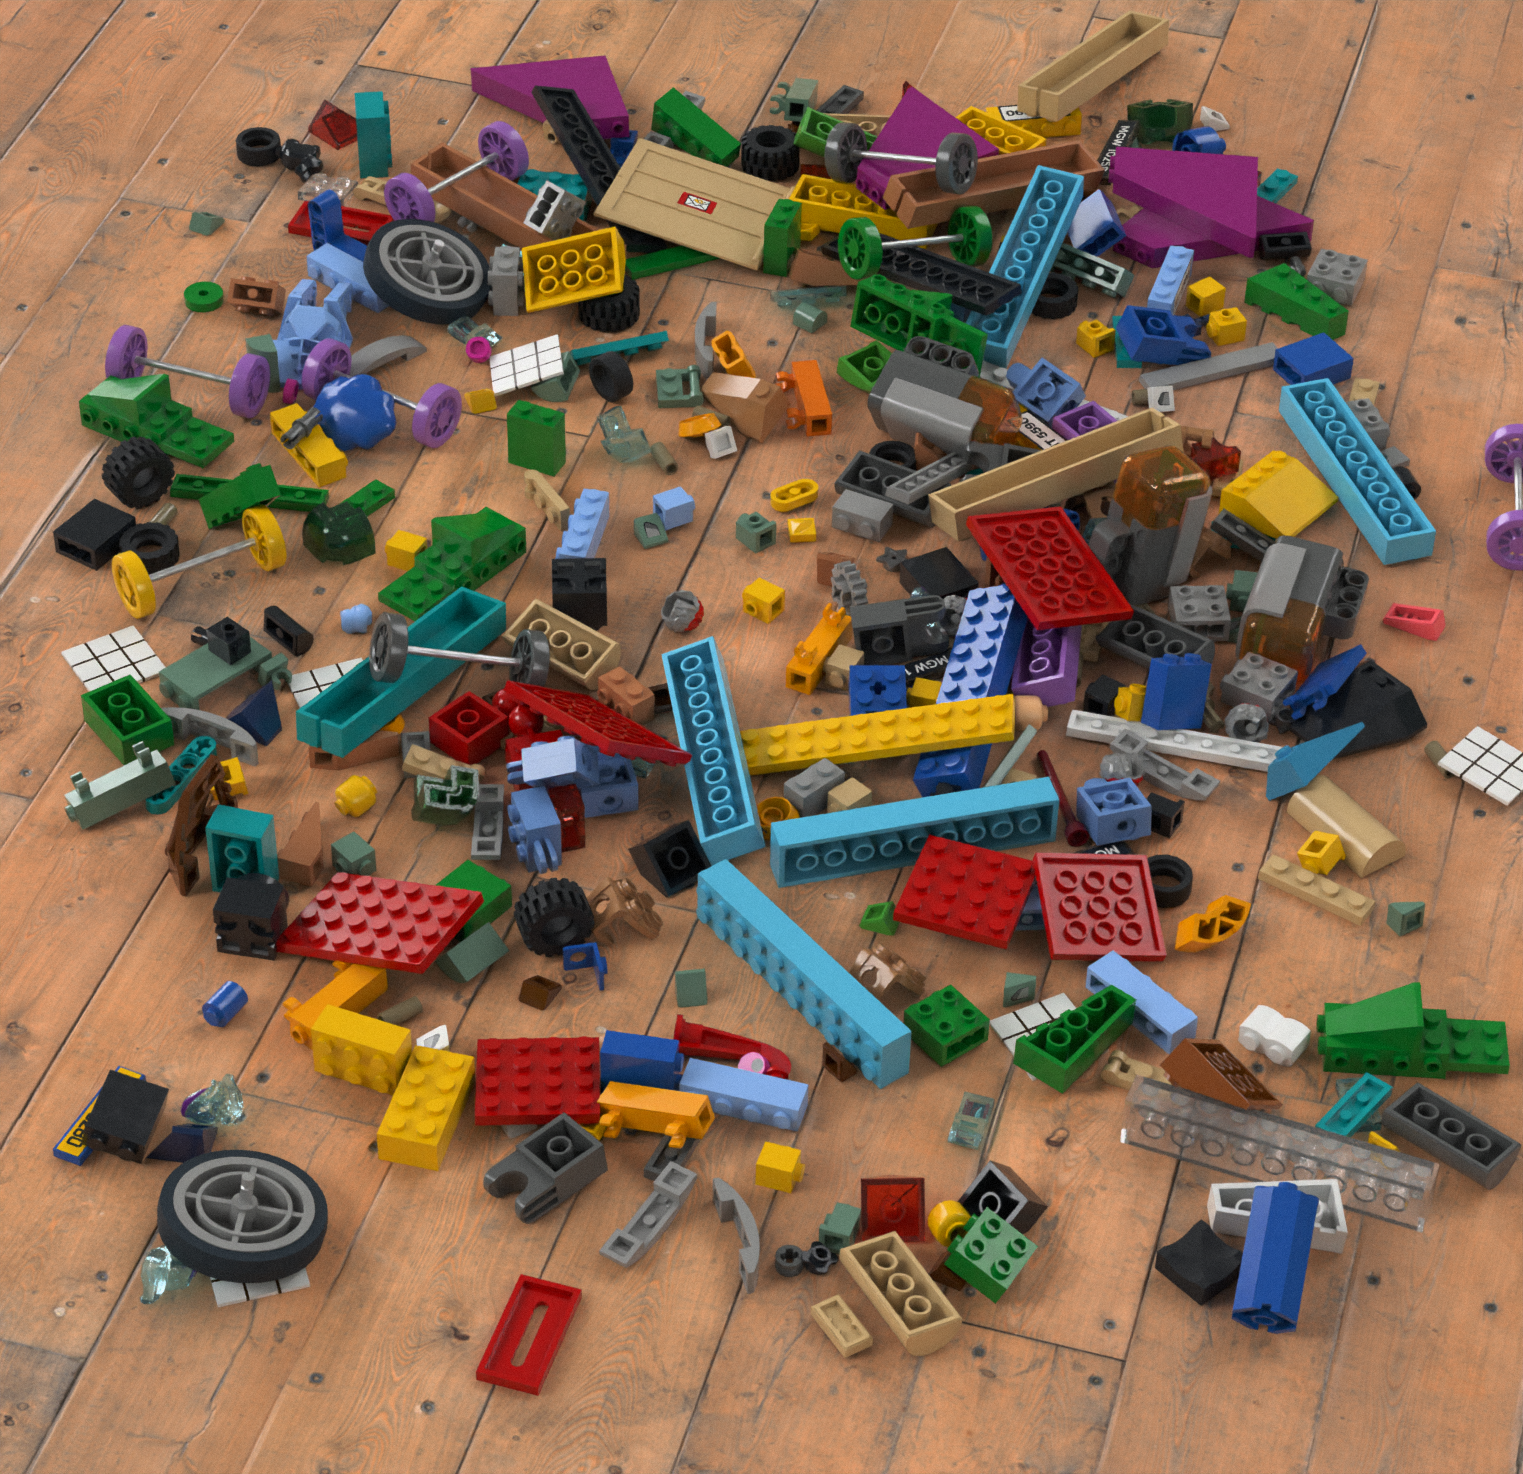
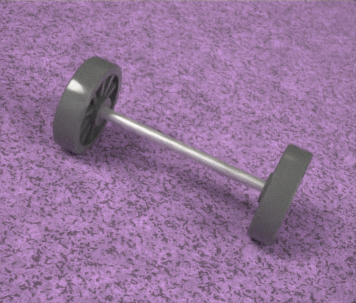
(954, 162)
(390, 648)

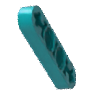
(190, 755)

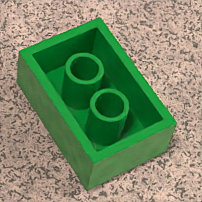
(125, 716)

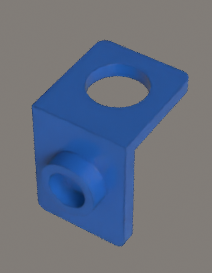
(591, 960)

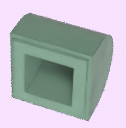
(809, 317)

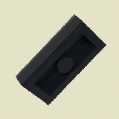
(1284, 245)
(287, 631)

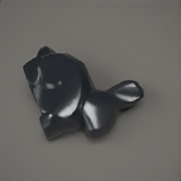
(300, 158)

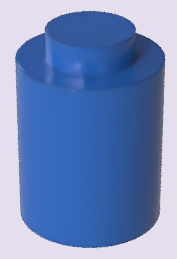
(224, 1004)

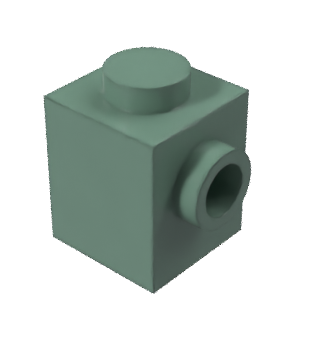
(1240, 589)
(353, 855)

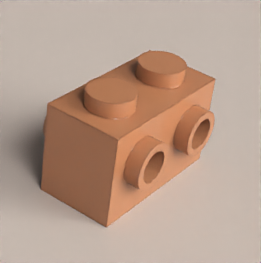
(252, 295)
(626, 695)

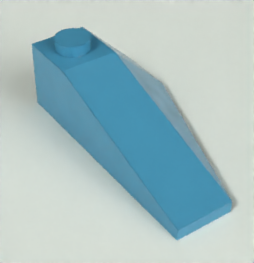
(1301, 763)

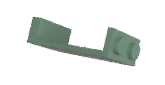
(204, 672)

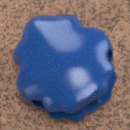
(356, 412)

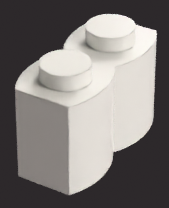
(1273, 1035)

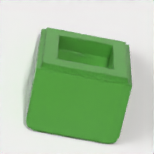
(880, 918)

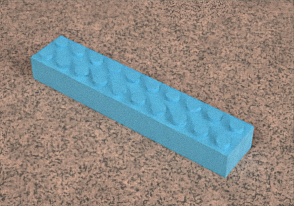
(1029, 256)
(1357, 471)
(718, 766)
(896, 832)
(804, 974)

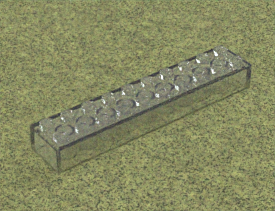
(1273, 1148)

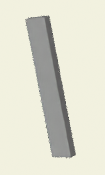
(1211, 368)
(929, 478)

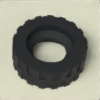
(1060, 306)
(152, 534)

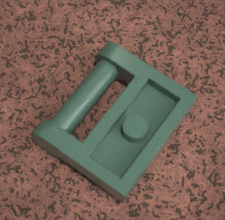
(671, 391)

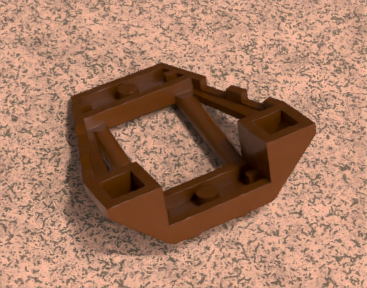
(191, 822)

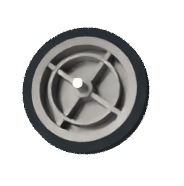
(426, 271)
(242, 1216)

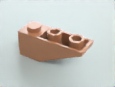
(375, 748)
(303, 855)

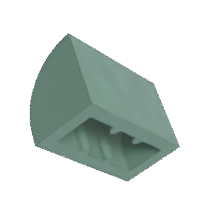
(265, 347)
(559, 387)
(472, 954)

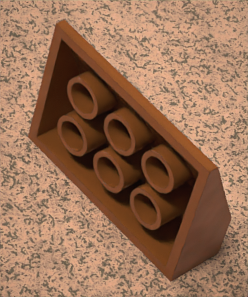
(1215, 1072)

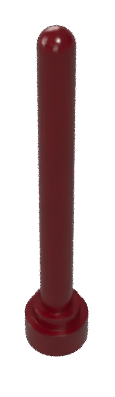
(1075, 831)

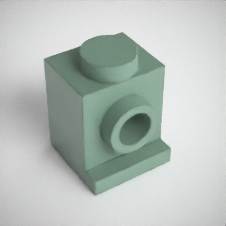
(751, 527)
(840, 1227)

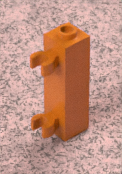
(811, 398)

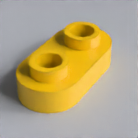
(794, 495)

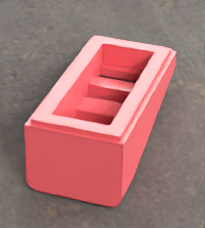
(1424, 621)

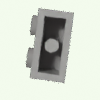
(1371, 421)
(862, 515)
(811, 787)

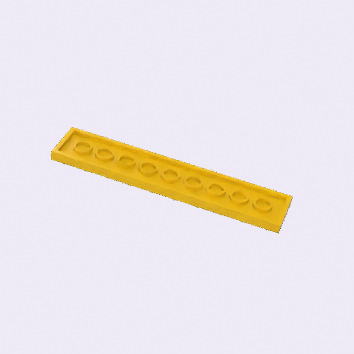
(880, 734)

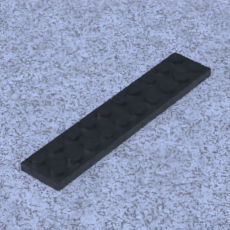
(589, 155)
(935, 273)

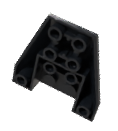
(1368, 697)

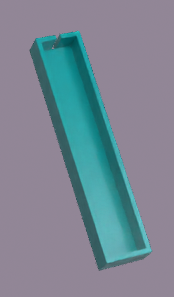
(360, 706)

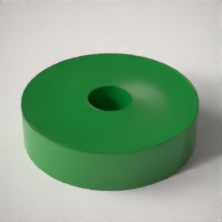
(203, 296)

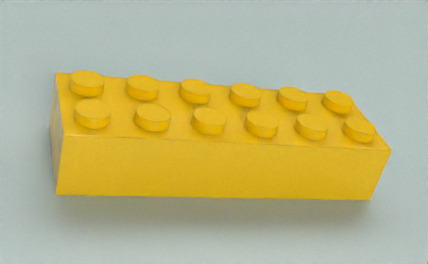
(835, 202)

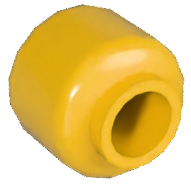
(355, 796)
(947, 1221)

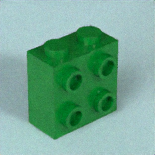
(946, 1025)
(989, 1254)

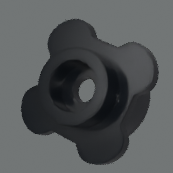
(818, 1258)

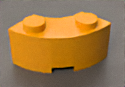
(1218, 923)

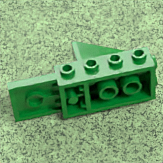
(899, 314)
(145, 409)
(463, 553)
(1400, 1038)

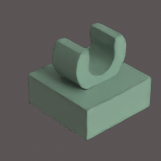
(274, 670)

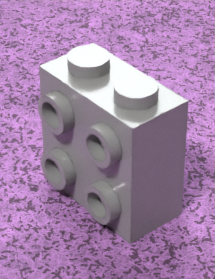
(554, 211)
(1338, 275)
(506, 281)
(1201, 610)
(1258, 683)

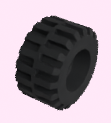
(770, 153)
(612, 311)
(138, 472)
(553, 916)

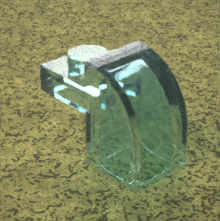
(620, 440)

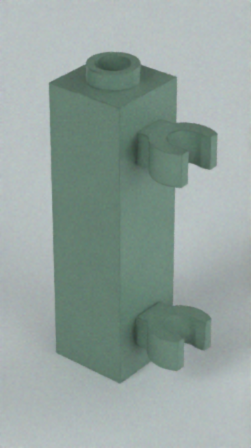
(797, 98)
(119, 788)

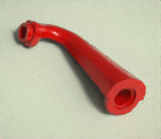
(711, 1042)

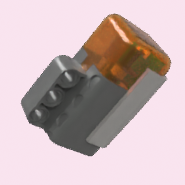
(941, 399)
(1153, 523)
(1298, 600)

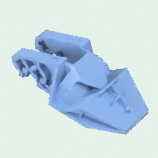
(308, 325)

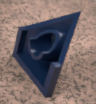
(259, 715)
(185, 1143)

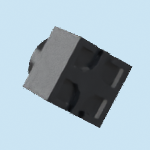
(581, 590)
(251, 916)

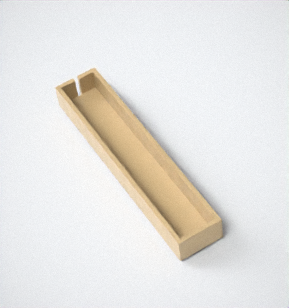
(1092, 66)
(1053, 472)

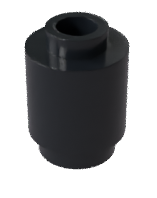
(1408, 481)

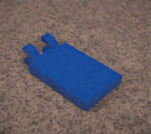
(1324, 681)

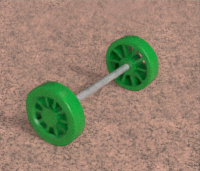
(862, 248)

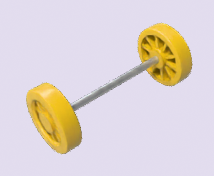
(262, 538)

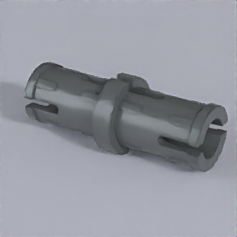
(301, 428)

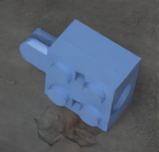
(1044, 389)
(556, 765)
(616, 790)
(1113, 810)
(535, 829)

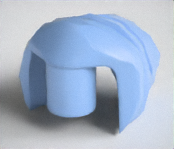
(356, 619)

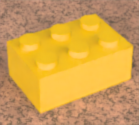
(360, 1049)

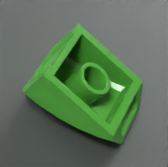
(864, 366)

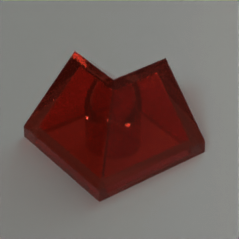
(334, 126)
(893, 1205)

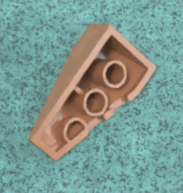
(817, 270)

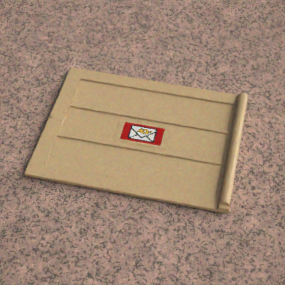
(692, 203)

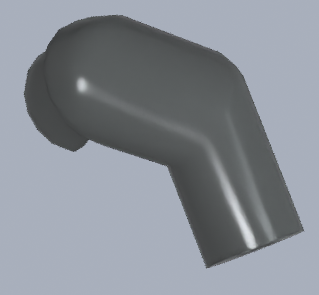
(1297, 265)

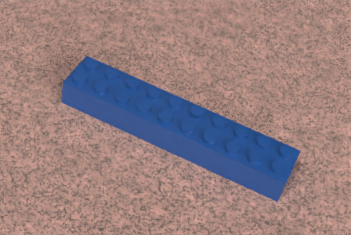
(976, 669)

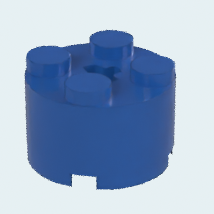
(1199, 140)

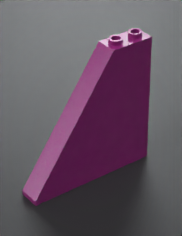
(588, 77)
(912, 130)
(1194, 189)
(1151, 234)

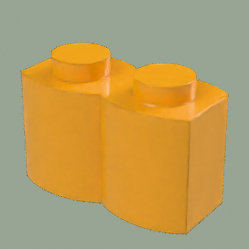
(732, 355)

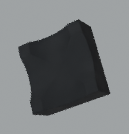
(1200, 1263)

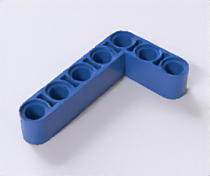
(327, 225)

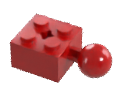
(471, 727)
(527, 729)

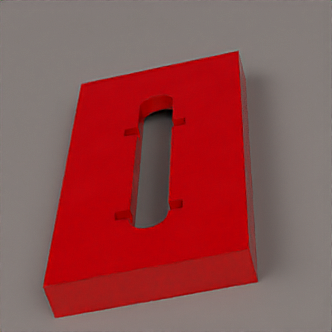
(351, 218)
(526, 1297)

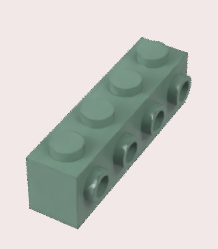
(1093, 271)

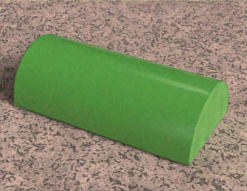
(815, 130)

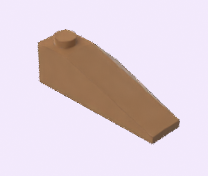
(750, 403)

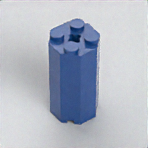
(1275, 1258)

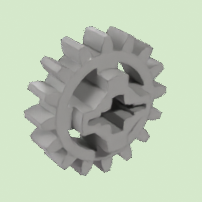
(848, 586)

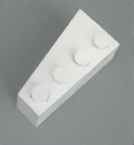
(1231, 1206)

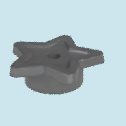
(892, 558)
(1283, 719)

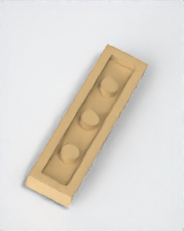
(1316, 890)

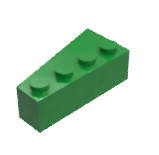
(693, 129)
(1296, 301)
(228, 502)
(1076, 1040)

